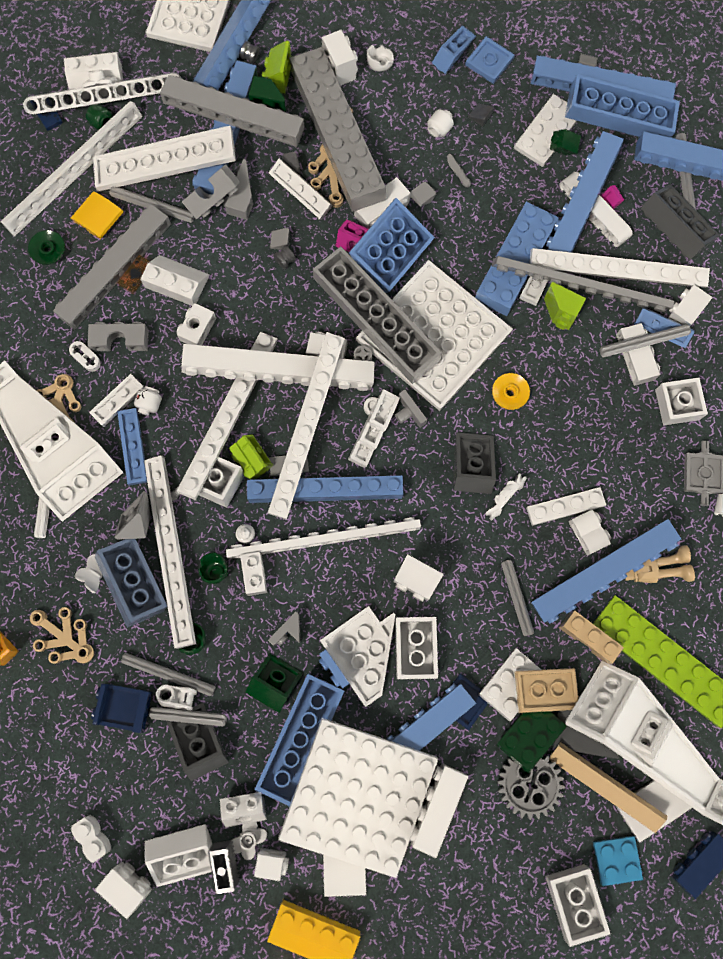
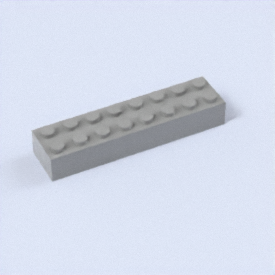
(376, 315)

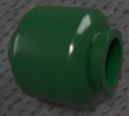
(98, 116)

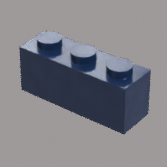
(701, 865)

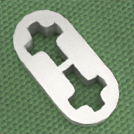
(87, 354)

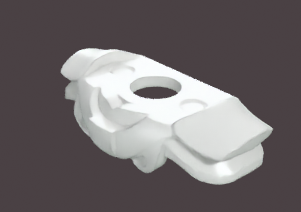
(505, 495)

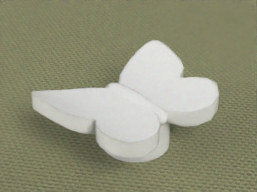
(97, 77)
(90, 575)
(248, 839)

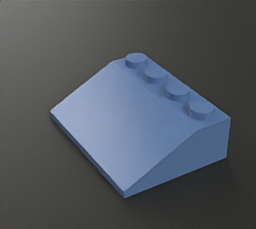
(391, 245)

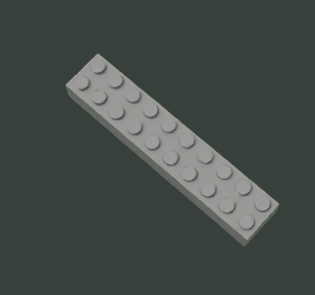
(337, 129)

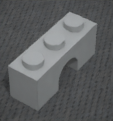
(223, 182)
(102, 334)

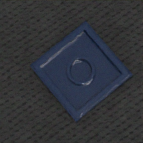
(474, 712)

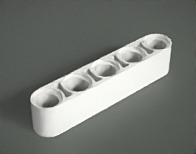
(602, 215)

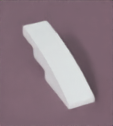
(374, 428)

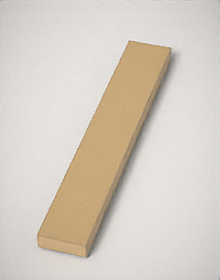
(608, 787)

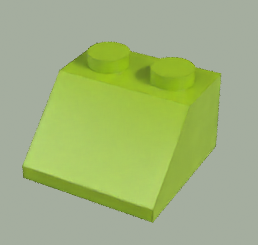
(278, 65)
(563, 305)

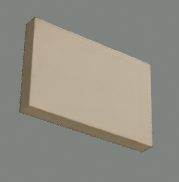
(546, 690)

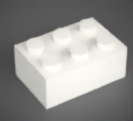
(416, 648)
(577, 905)

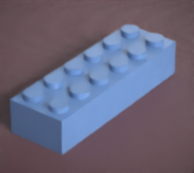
(621, 108)
(529, 231)
(285, 765)

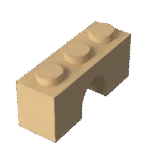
(587, 633)

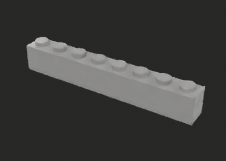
(232, 110)
(111, 267)

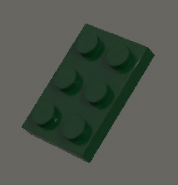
(531, 738)

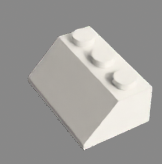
(78, 67)
(174, 279)
(178, 855)

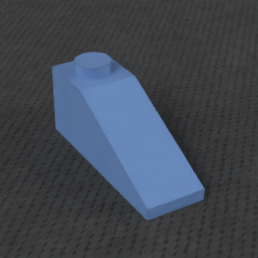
(453, 49)

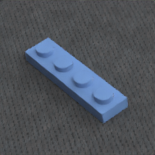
(132, 446)

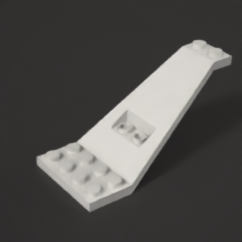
(67, 468)
(620, 714)

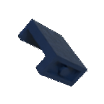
(122, 707)

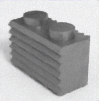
(223, 867)

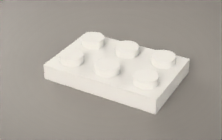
(501, 688)

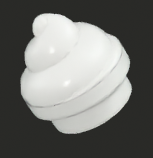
(245, 533)

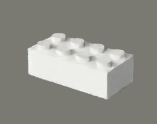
(438, 809)

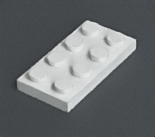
(537, 138)

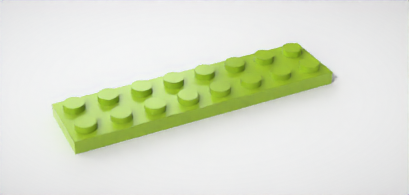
(663, 659)

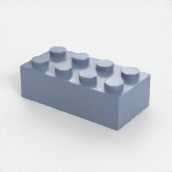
(130, 581)

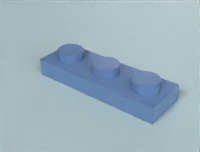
(655, 322)

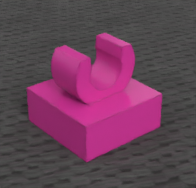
(612, 196)

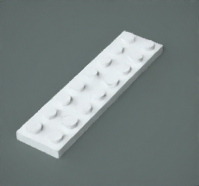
(164, 158)

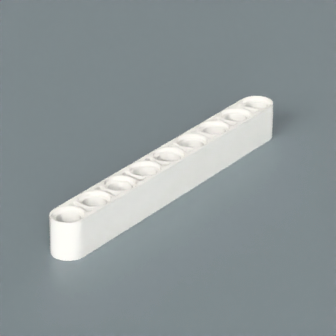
(95, 96)

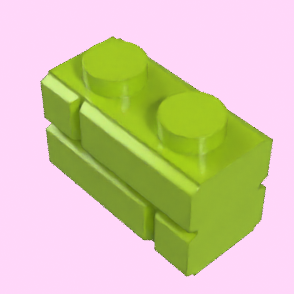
(250, 457)

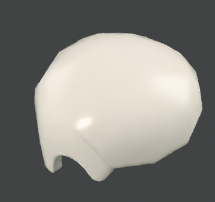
(381, 54)

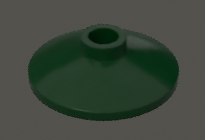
(43, 240)

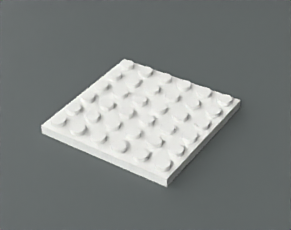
(454, 324)
(358, 798)

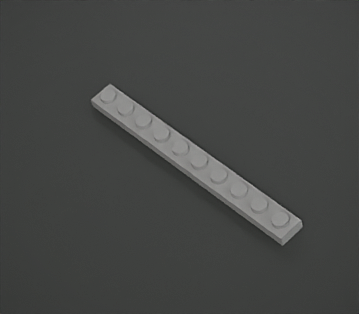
(575, 282)

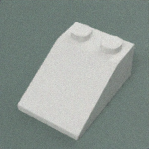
(417, 578)

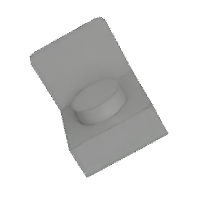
(291, 626)

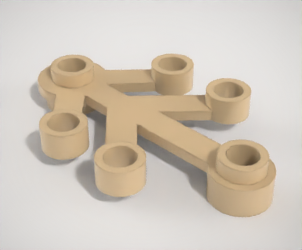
(328, 171)
(60, 390)
(64, 637)

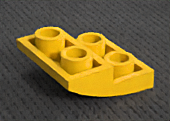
(97, 214)

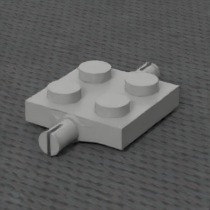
(703, 473)

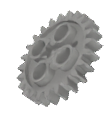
(549, 789)

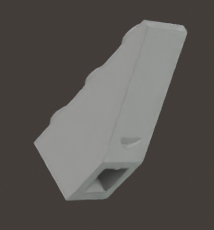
(241, 201)

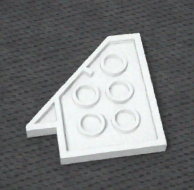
(362, 652)

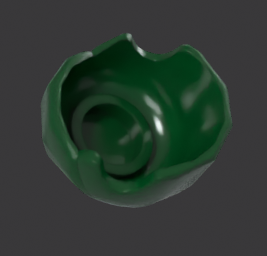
(208, 564)
(200, 638)

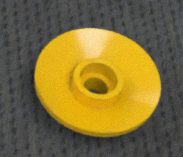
(514, 383)

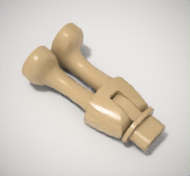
(651, 573)

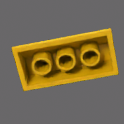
(312, 934)

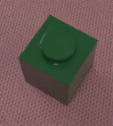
(565, 142)

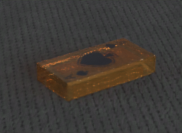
(132, 277)

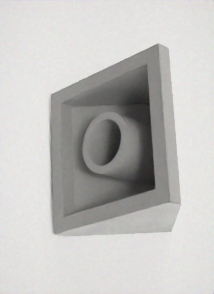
(135, 519)

